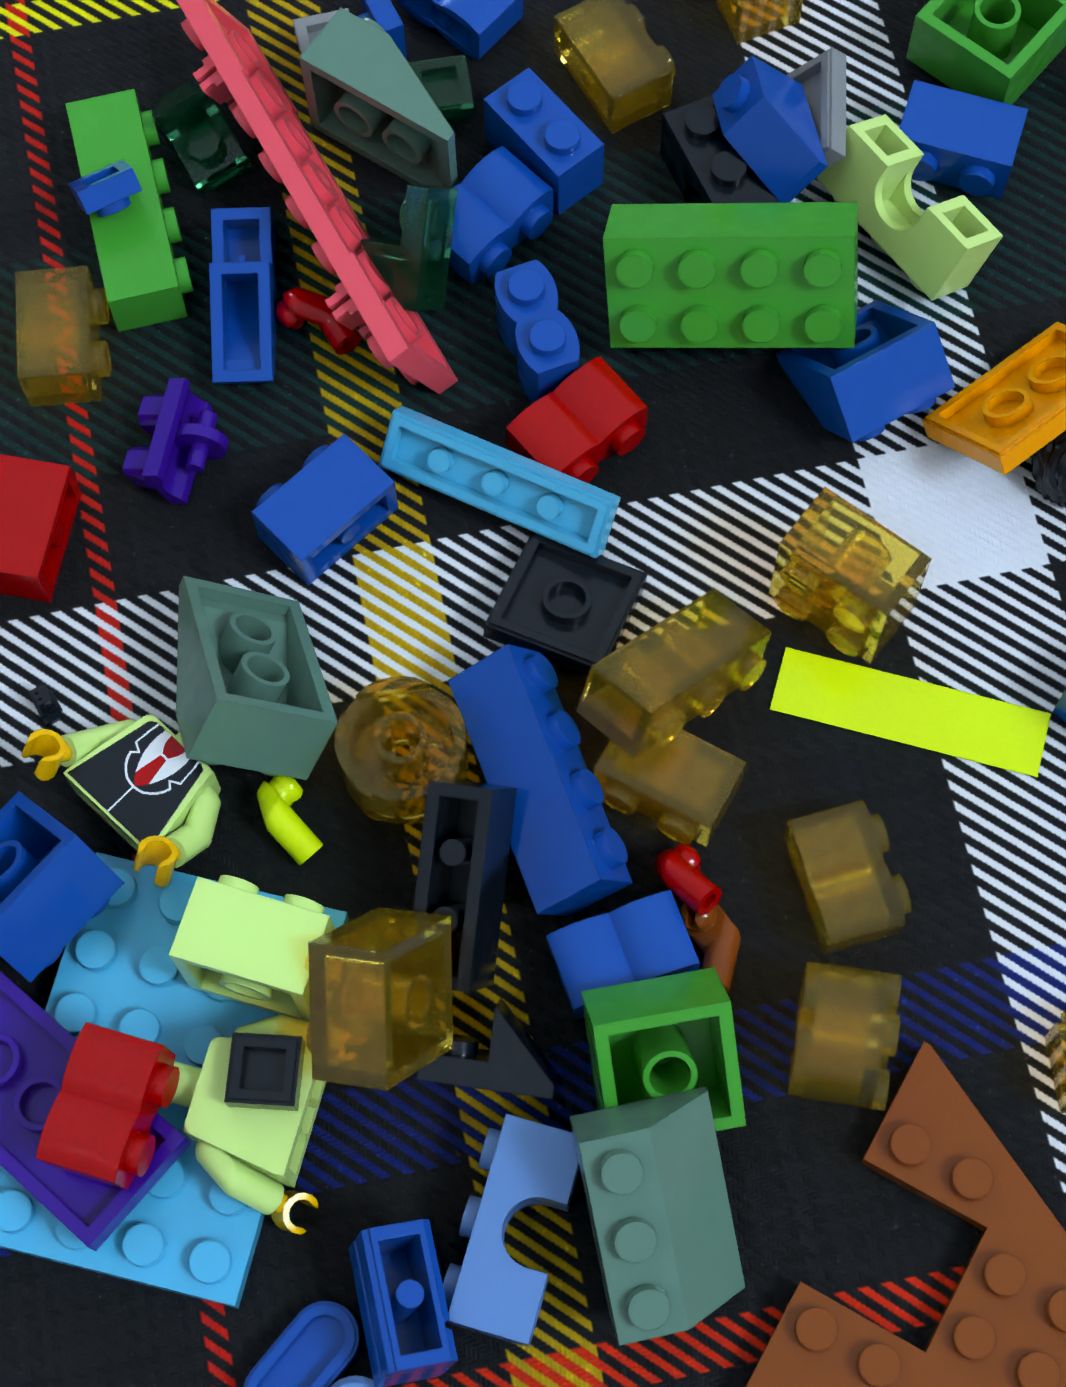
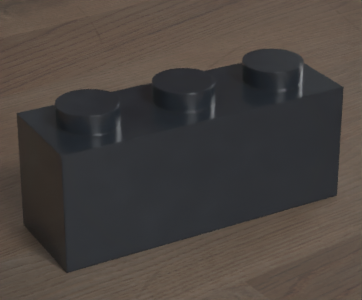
(466, 871)

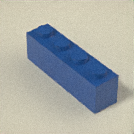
(532, 745)

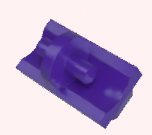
(180, 442)

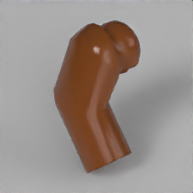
(716, 938)

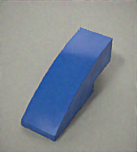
(243, 295)

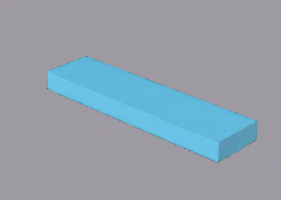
(499, 481)

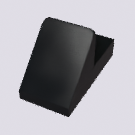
(509, 1066)

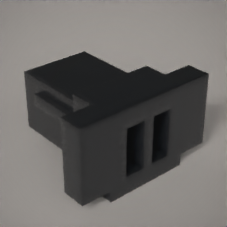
(46, 704)

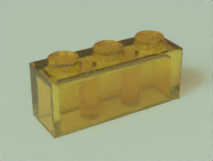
(674, 673)

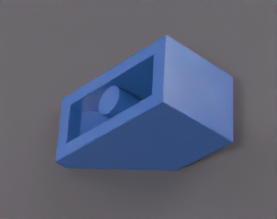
(770, 127)

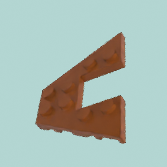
(1011, 1298)

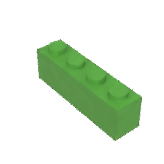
(135, 244)

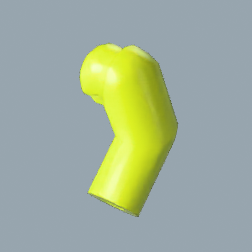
(282, 821)

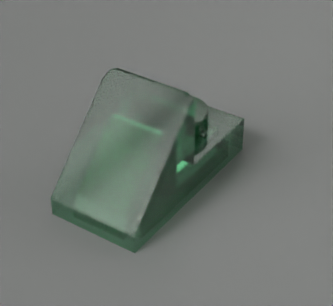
(200, 135)
(419, 262)

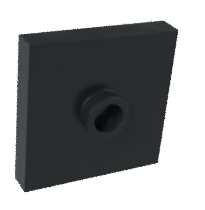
(565, 604)

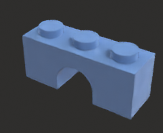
(526, 1168)

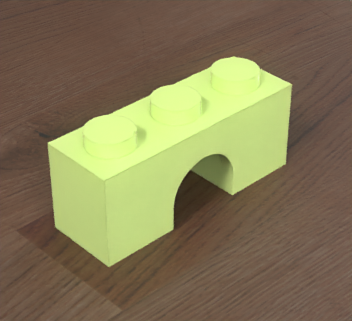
(933, 247)

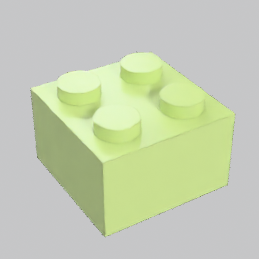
(248, 945)

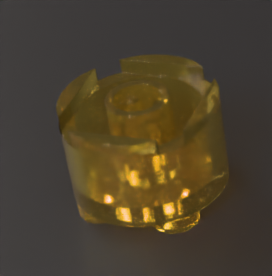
(394, 715)
(845, 1035)

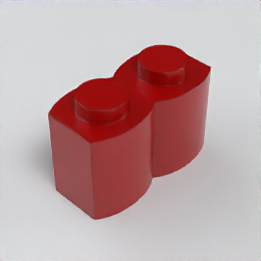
(580, 422)
(108, 1106)

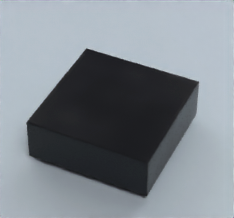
(265, 1071)

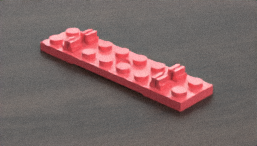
(245, 80)

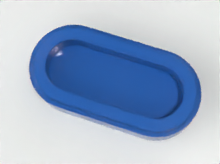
(310, 1350)

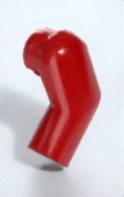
(306, 305)
(681, 874)

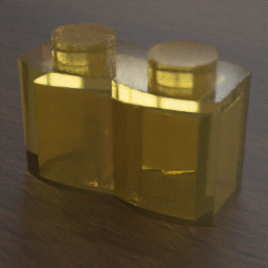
(846, 877)

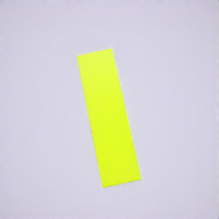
(911, 711)

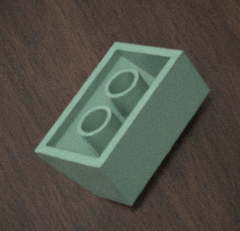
(658, 1213)

